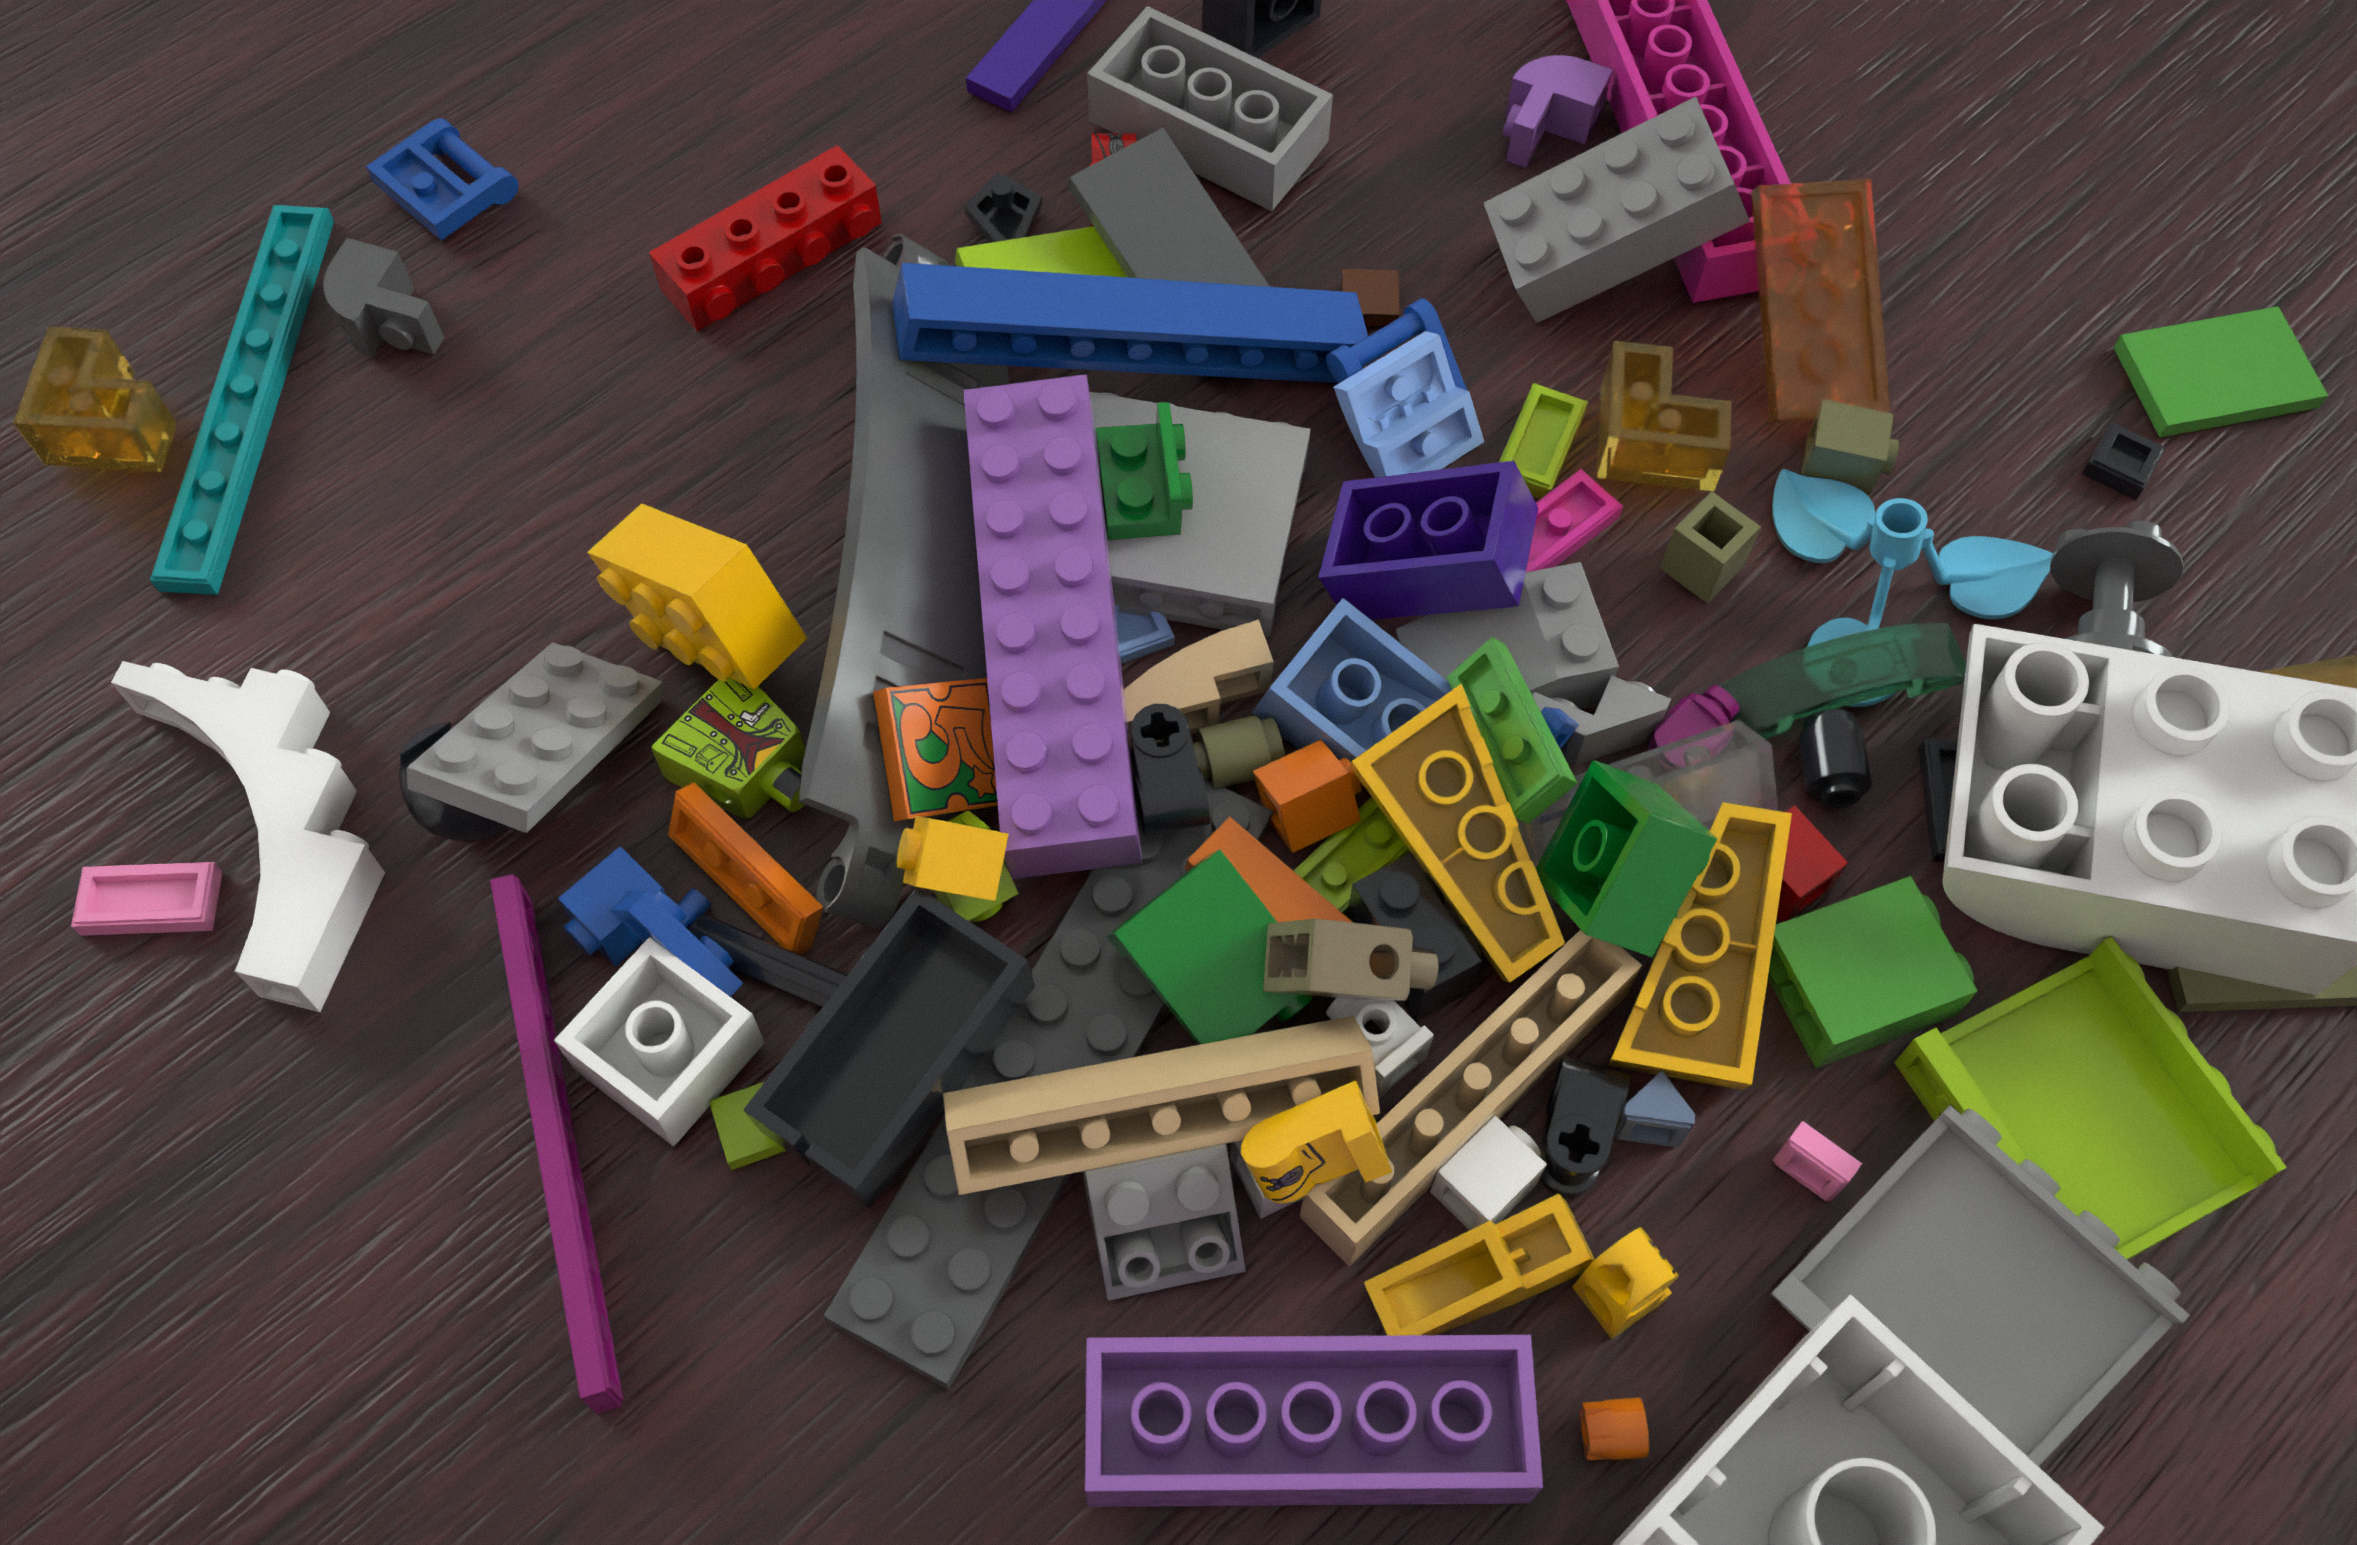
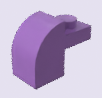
(1556, 97)

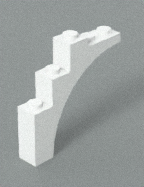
(312, 874)

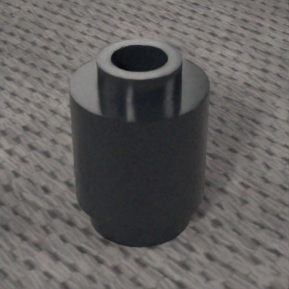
(1834, 758)

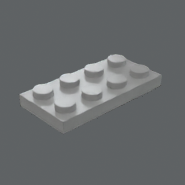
(535, 737)

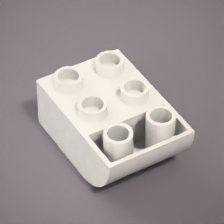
(2156, 807)
(1859, 1450)

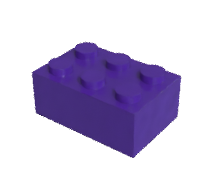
(1431, 541)

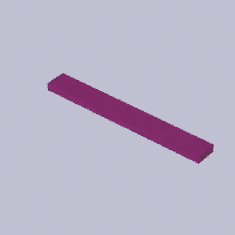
(557, 1149)

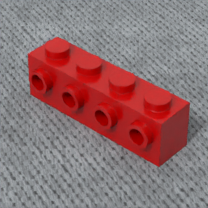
(766, 237)

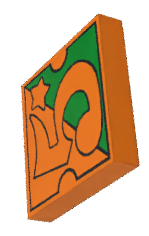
(937, 747)

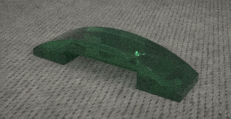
(1846, 672)

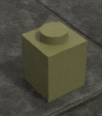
(1850, 445)
(1709, 547)

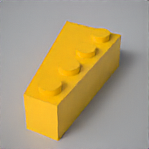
(1454, 818)
(1710, 974)

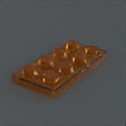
(1819, 297)

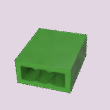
(1867, 971)

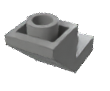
(1621, 720)

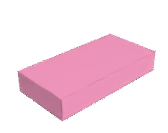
(147, 898)

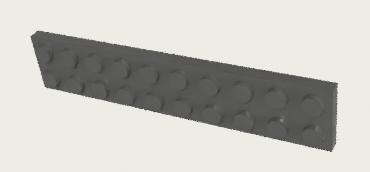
(949, 1257)

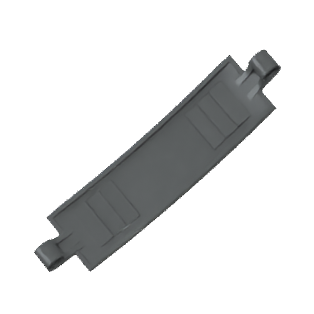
(904, 585)

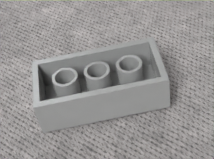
(1220, 106)
(1616, 211)

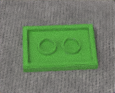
(2219, 371)

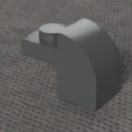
(375, 303)

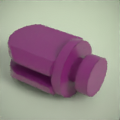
(1695, 715)

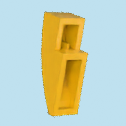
(1481, 1271)

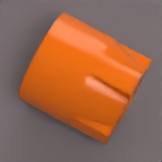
(1614, 1429)

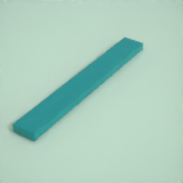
(242, 403)

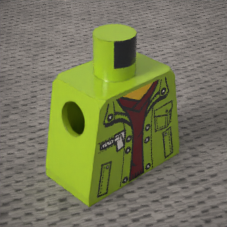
(735, 750)

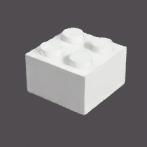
(661, 1041)

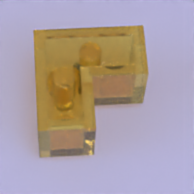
(89, 409)
(1655, 434)

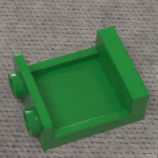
(1207, 953)

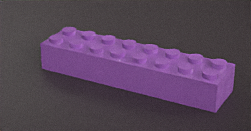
(1050, 629)

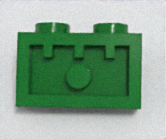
(1143, 478)

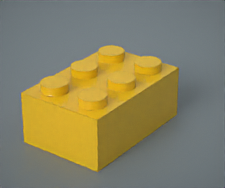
(697, 595)

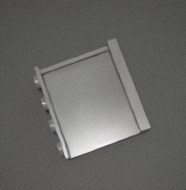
(1235, 536)
(1990, 1283)

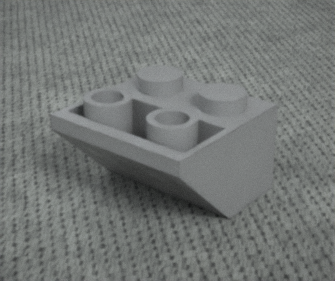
(1165, 1221)

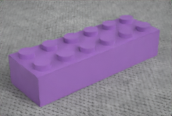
(1311, 1421)

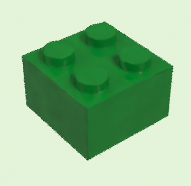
(1624, 858)

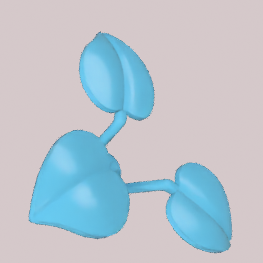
(1825, 515)

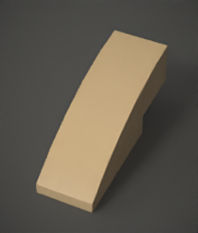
(1205, 675)

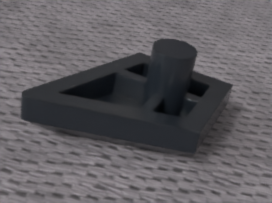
(1004, 209)

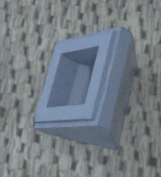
(1656, 1115)

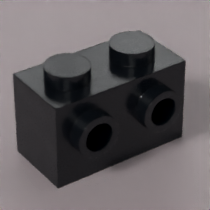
(1411, 900)

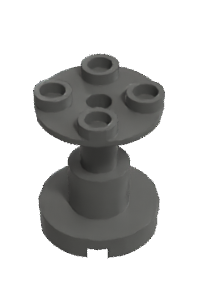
(2114, 571)

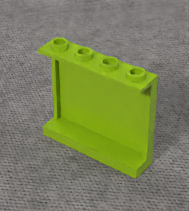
(2101, 1097)

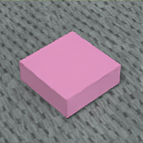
(1816, 1162)

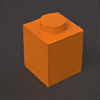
(1309, 795)

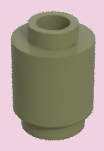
(1236, 748)

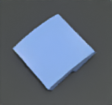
(1409, 410)

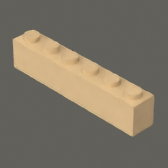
(1471, 1087)
(1148, 1103)

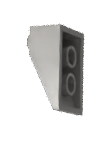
(1551, 636)

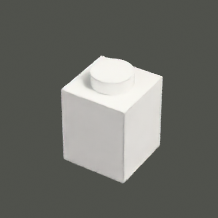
(1489, 1174)

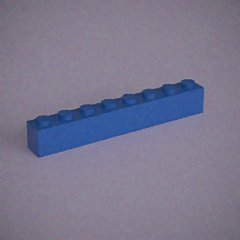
(1120, 323)

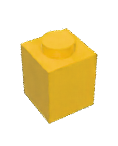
(952, 857)

